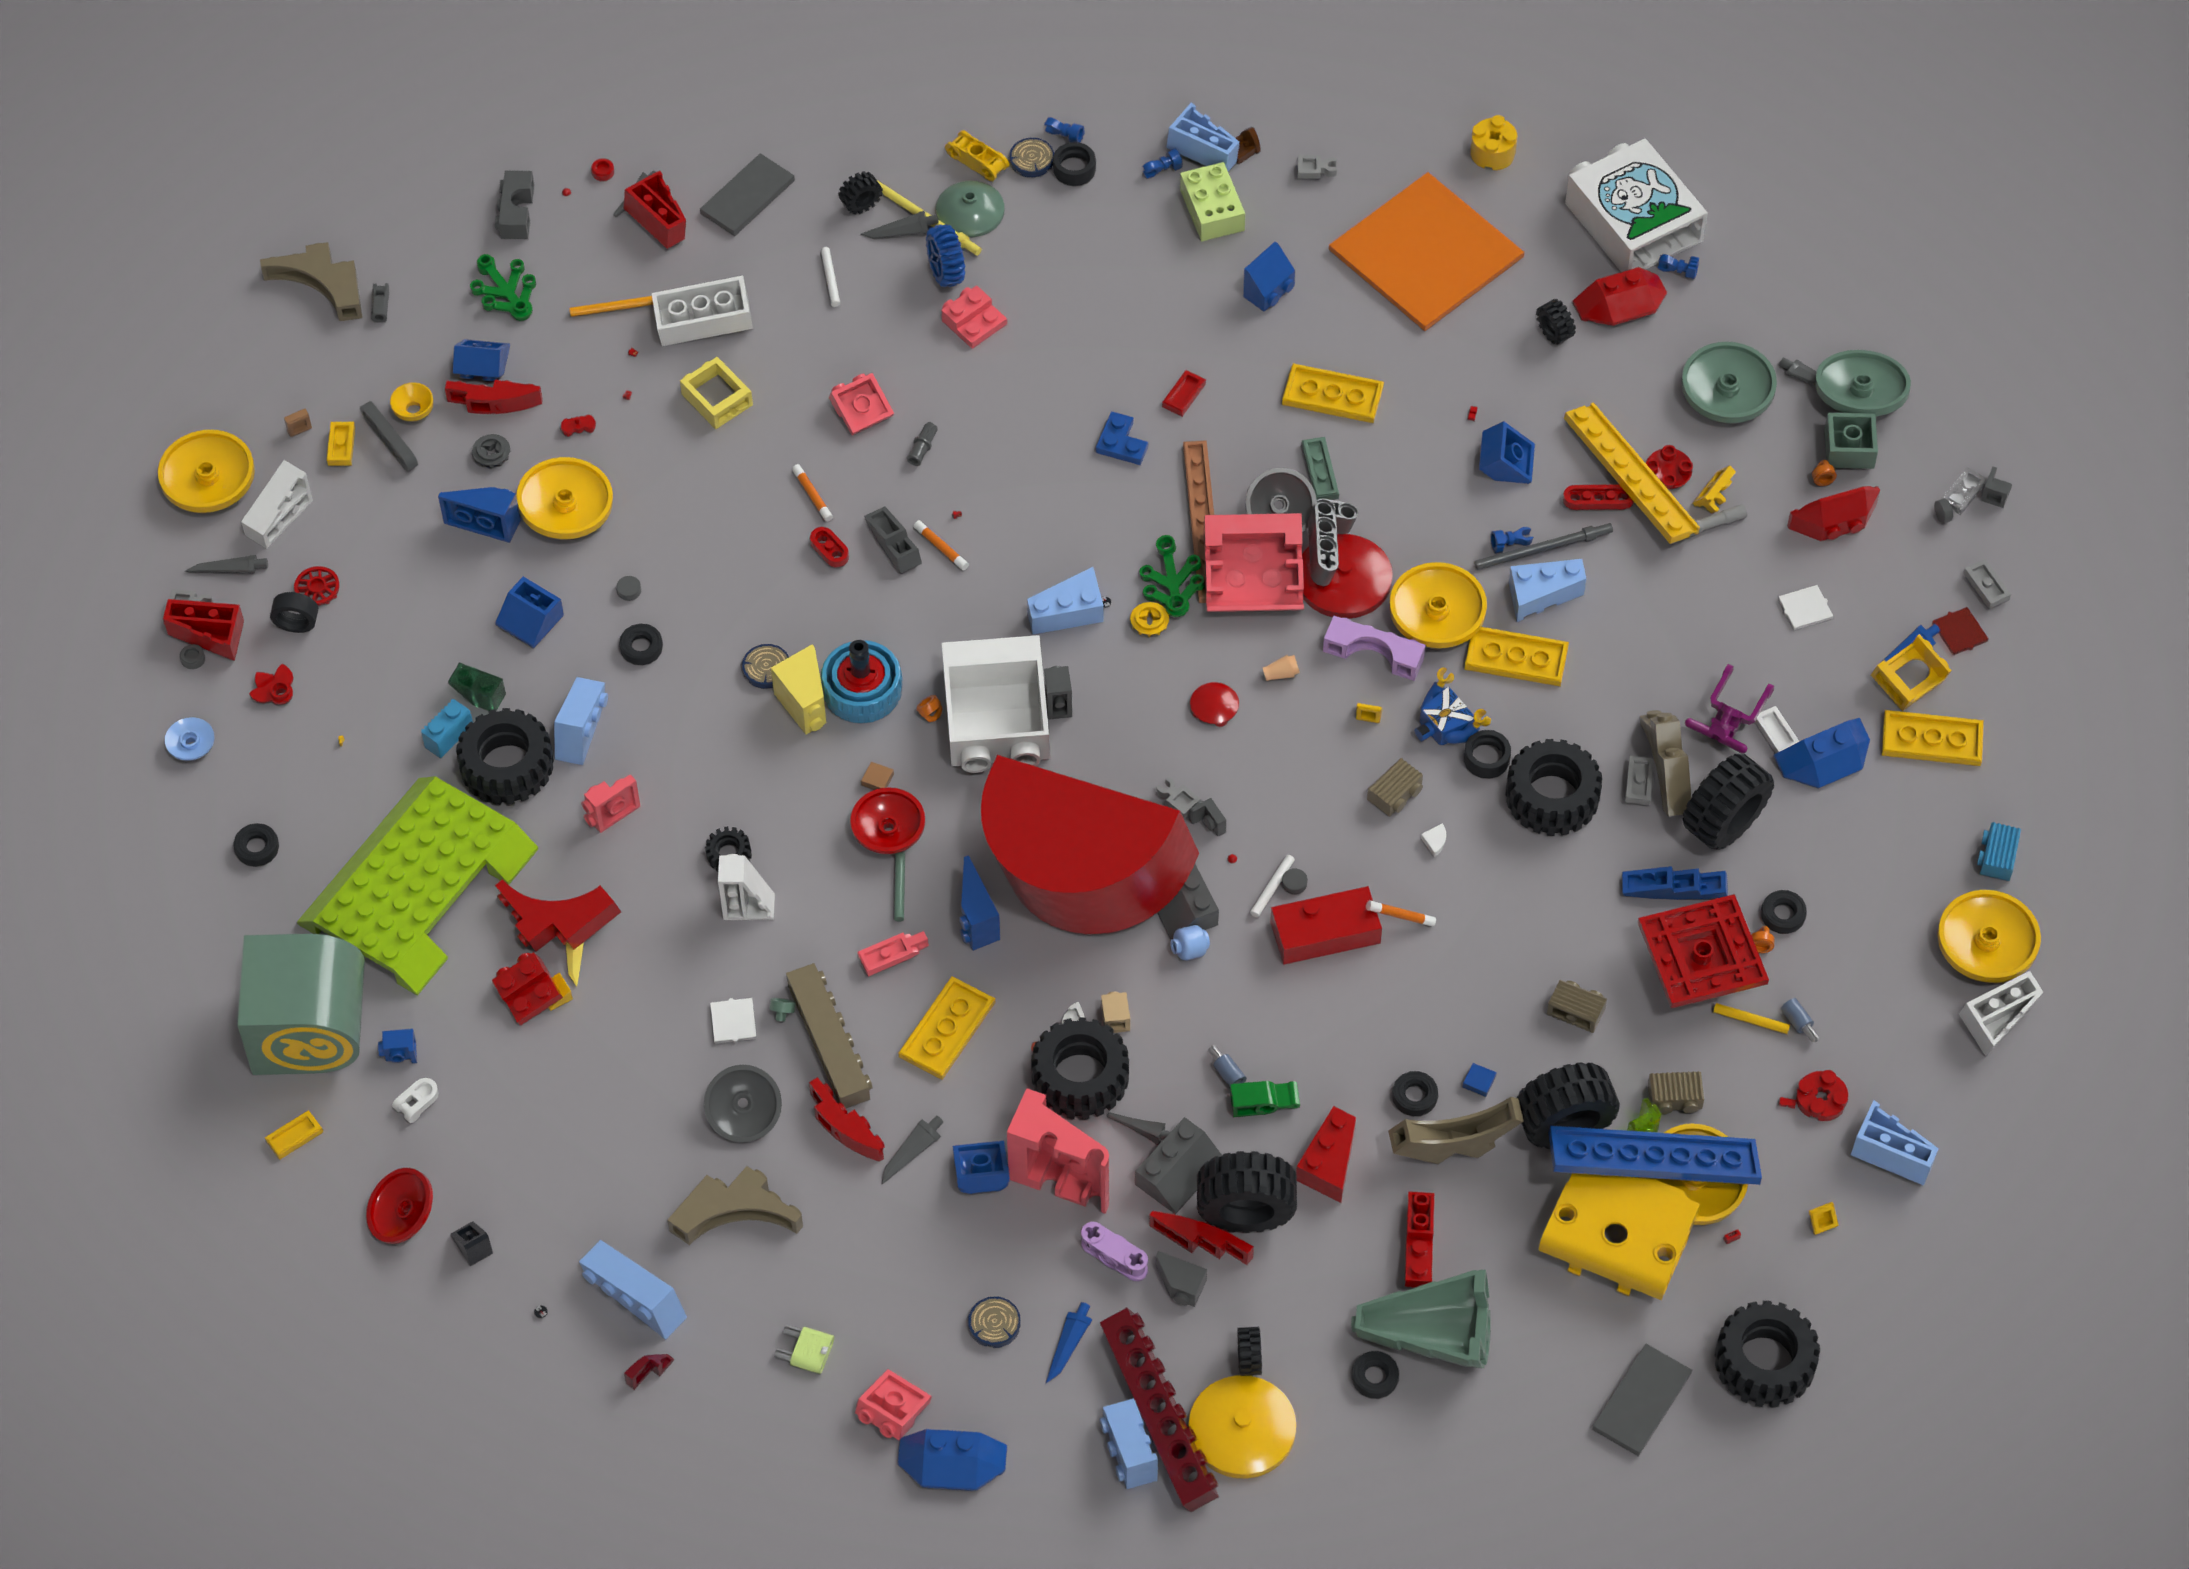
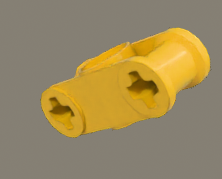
(977, 155)

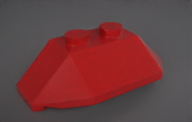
(1621, 297)
(1835, 514)

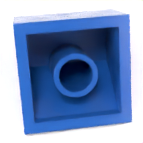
(1268, 278)
(480, 359)
(1506, 454)

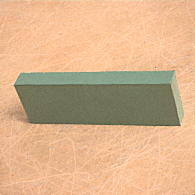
(1320, 468)

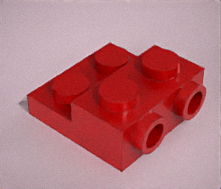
(526, 987)

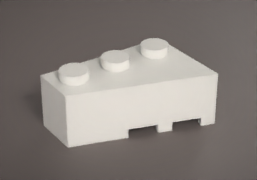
(277, 505)
(743, 890)
(1999, 1010)

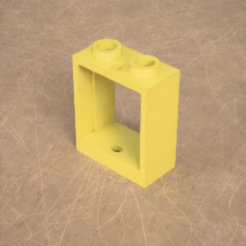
(726, 409)

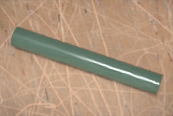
(899, 886)

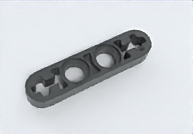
(388, 436)

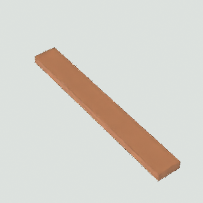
(1199, 498)

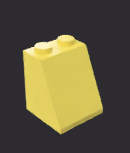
(800, 689)

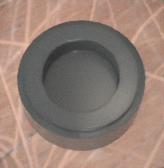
(1943, 510)
(628, 588)
(192, 656)
(1294, 881)

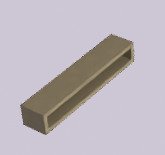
(828, 1035)

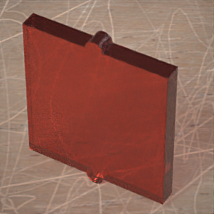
(1960, 631)

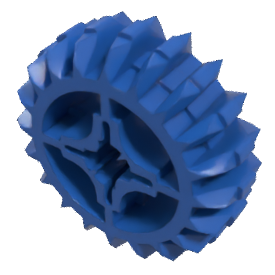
(945, 255)

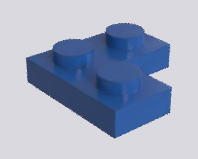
(1116, 442)

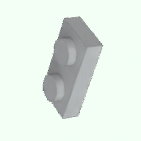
(1987, 583)
(1639, 780)

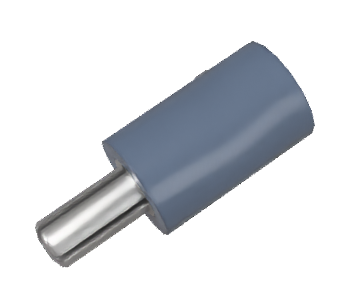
(1799, 1019)
(1226, 1067)

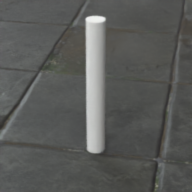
(830, 277)
(1272, 886)

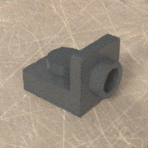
(1211, 814)

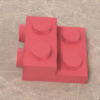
(972, 316)
(860, 403)
(610, 804)
(892, 1405)

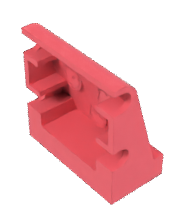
(1253, 562)
(1050, 1148)

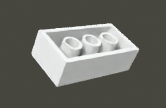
(702, 310)

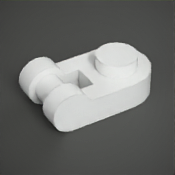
(423, 1092)

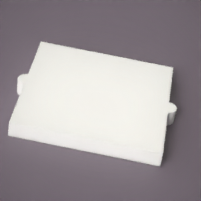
(1805, 607)
(733, 1020)

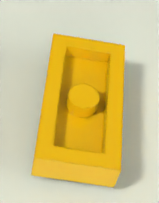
(341, 444)

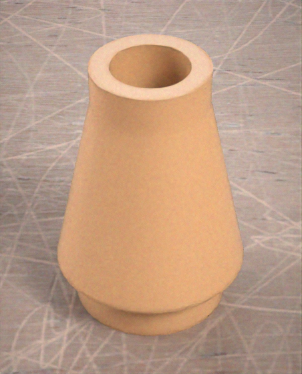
(1282, 668)

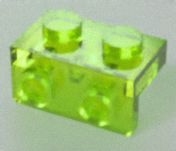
(1648, 1118)

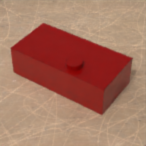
(1325, 925)

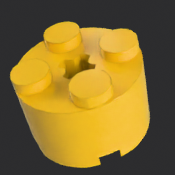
(1493, 143)

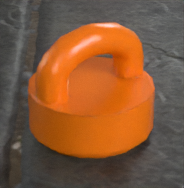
(1824, 473)
(928, 706)
(1763, 940)

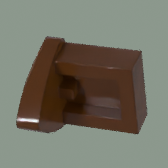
(1248, 144)

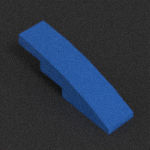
(1674, 885)

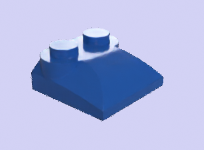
(981, 1167)

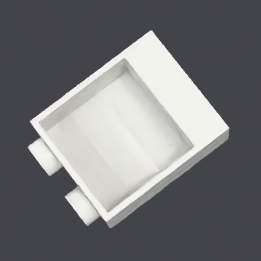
(995, 701)

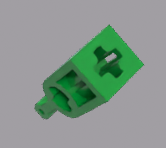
(1263, 1097)

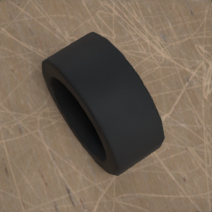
(1072, 150)
(291, 621)
(1487, 770)

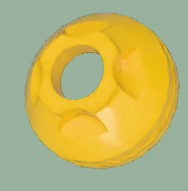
(409, 395)

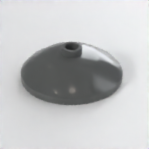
(1284, 486)
(742, 1123)

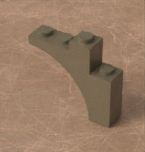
(315, 269)
(1670, 760)
(1464, 1135)
(745, 1199)

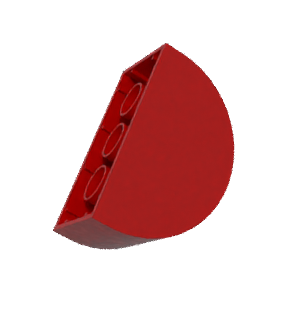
(1083, 850)

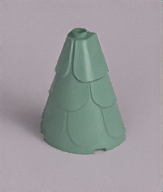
(1433, 1320)

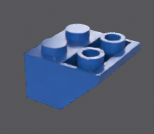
(529, 612)

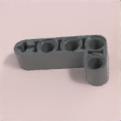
(1324, 523)

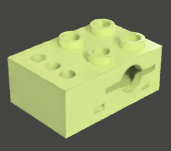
(1212, 201)

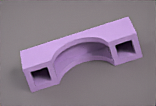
(1349, 637)

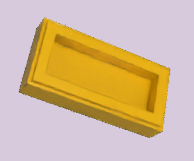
(294, 1134)

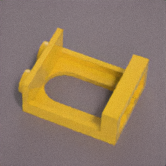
(1892, 684)

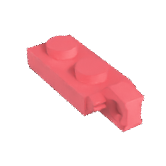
(891, 952)

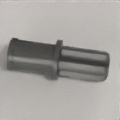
(922, 444)

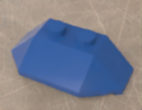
(1826, 755)
(952, 1459)

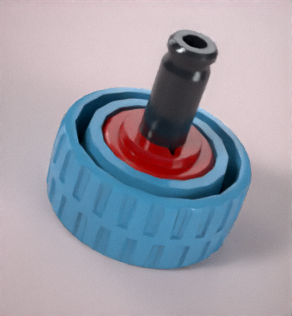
(861, 681)

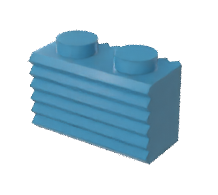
(446, 728)
(1999, 851)

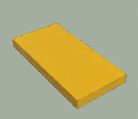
(1333, 393)
(1517, 656)
(1932, 738)
(947, 1027)

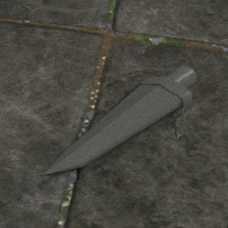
(910, 225)
(1799, 370)
(235, 565)
(916, 1143)

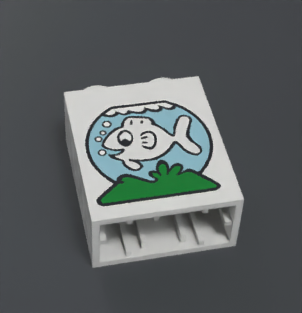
(1635, 206)

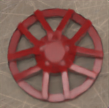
(317, 585)

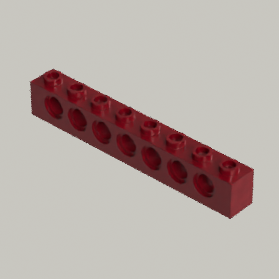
(1117, 1330)

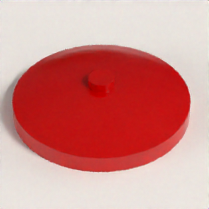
(1358, 584)

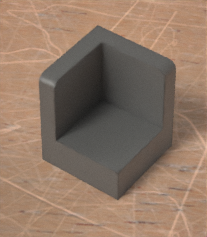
(1996, 490)

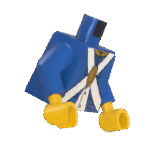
(1447, 716)

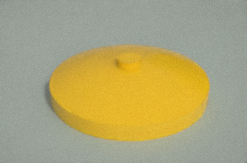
(206, 471)
(564, 498)
(1438, 605)
(1989, 936)
(1715, 1198)
(1243, 1426)

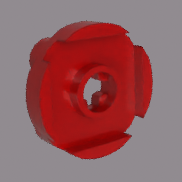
(1826, 1082)

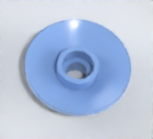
(188, 731)

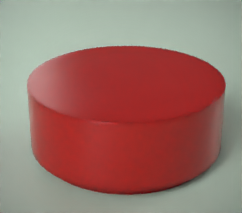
(602, 169)

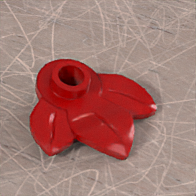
(271, 685)

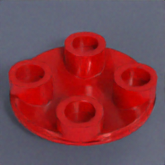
(1671, 466)
(1214, 703)

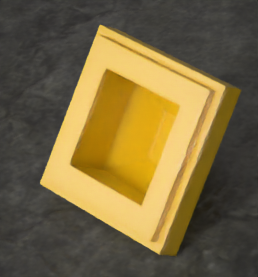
(1823, 1218)

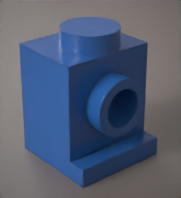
(398, 1045)

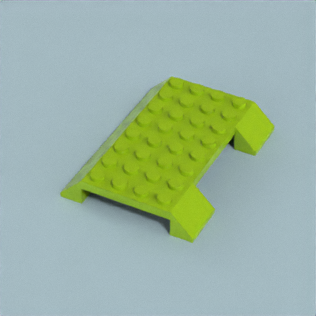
(413, 874)

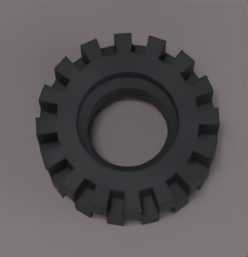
(860, 192)
(1555, 321)
(725, 838)
(1249, 1351)

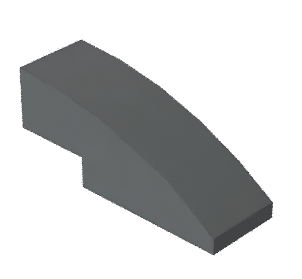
(893, 539)

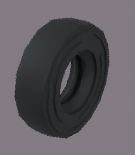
(641, 631)
(259, 858)
(1788, 898)
(1419, 1079)
(1370, 1389)

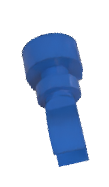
(1074, 133)
(1172, 158)
(1668, 263)
(1499, 539)

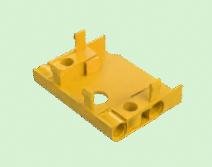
(1652, 1213)

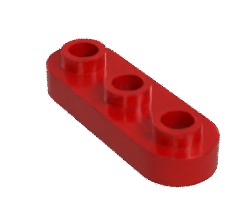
(1586, 495)

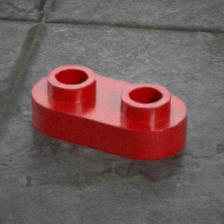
(831, 548)

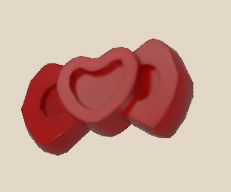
(578, 425)

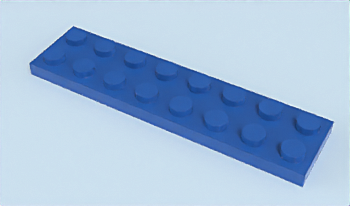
(1654, 1155)

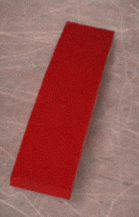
(1193, 1233)

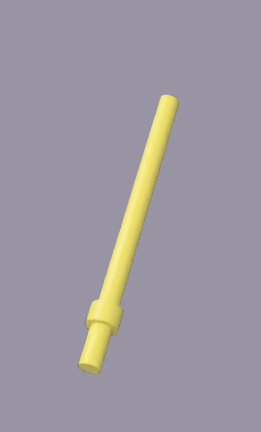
(912, 208)

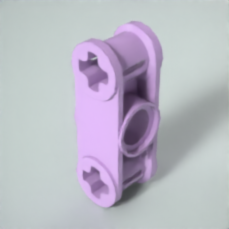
(1114, 1251)

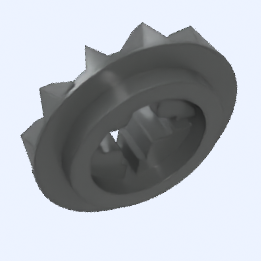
(491, 442)

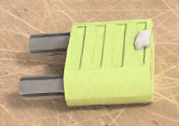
(810, 1350)

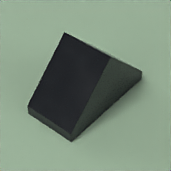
(472, 1242)

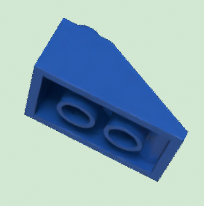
(482, 511)
(979, 915)

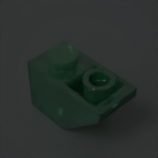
(478, 687)

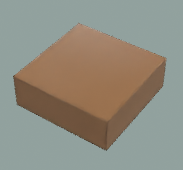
(297, 422)
(877, 776)

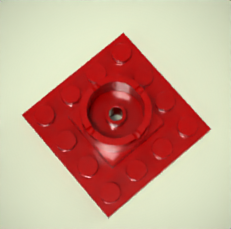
(1703, 951)

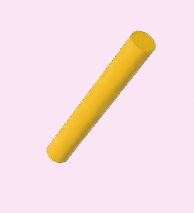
(1751, 1018)

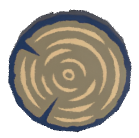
(1031, 157)
(758, 664)
(994, 1322)

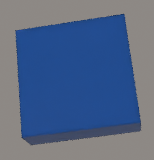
(1479, 1079)

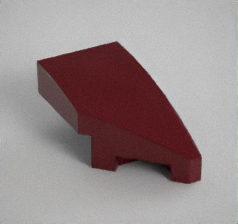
(641, 1368)

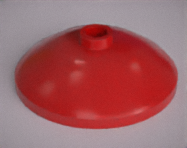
(883, 810)
(399, 1205)

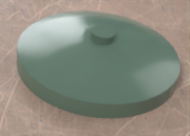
(1729, 382)
(1862, 382)

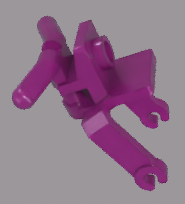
(1728, 718)

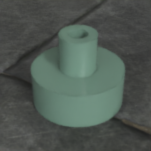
(782, 1007)

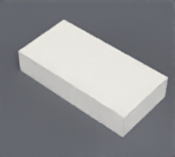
(1776, 729)

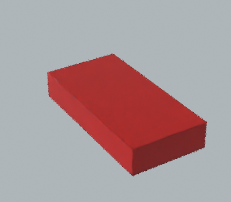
(1184, 393)

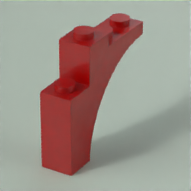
(568, 919)

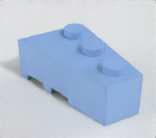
(1201, 140)
(1544, 585)
(1067, 604)
(578, 720)
(1893, 1146)
(1129, 1444)

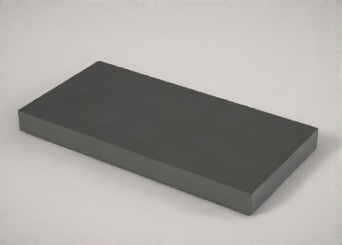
(747, 194)
(1642, 1399)

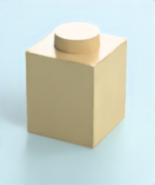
(1116, 1011)

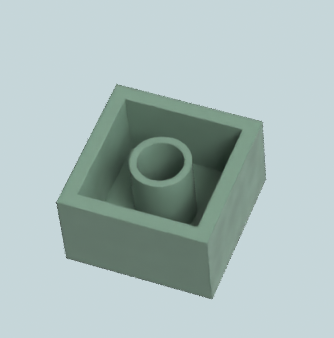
(1851, 440)

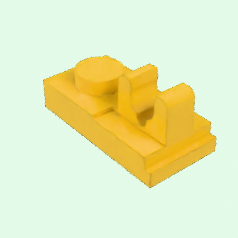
(1711, 491)

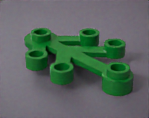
(487, 266)
(1173, 580)

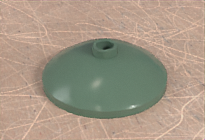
(971, 208)

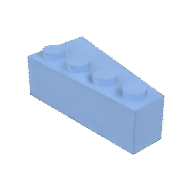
(634, 1288)

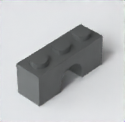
(515, 190)

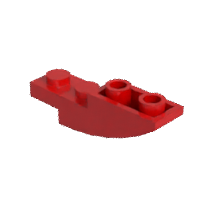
(499, 399)
(844, 1126)
(1419, 1239)

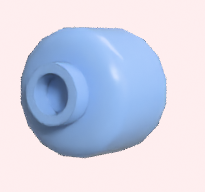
(1190, 942)

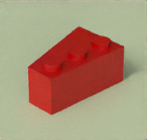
(656, 210)
(206, 624)
(1328, 1155)

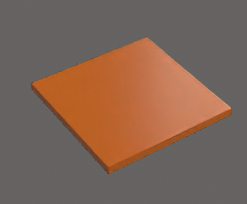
(1426, 251)

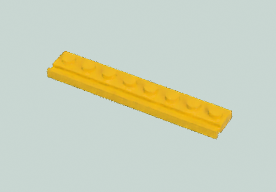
(1631, 473)

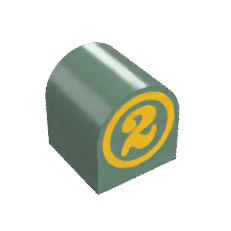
(300, 1003)

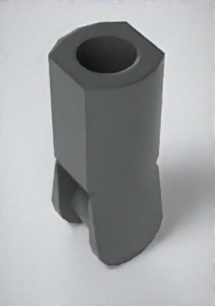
(380, 303)

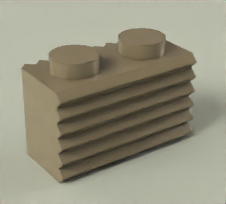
(1395, 787)
(1577, 1005)
(1676, 1091)

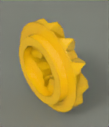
(1158, 614)

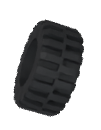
(500, 730)
(1728, 801)
(1548, 813)
(1087, 1039)
(1567, 1097)
(1246, 1192)
(1776, 1324)

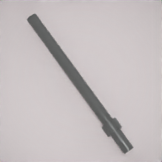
(1588, 533)

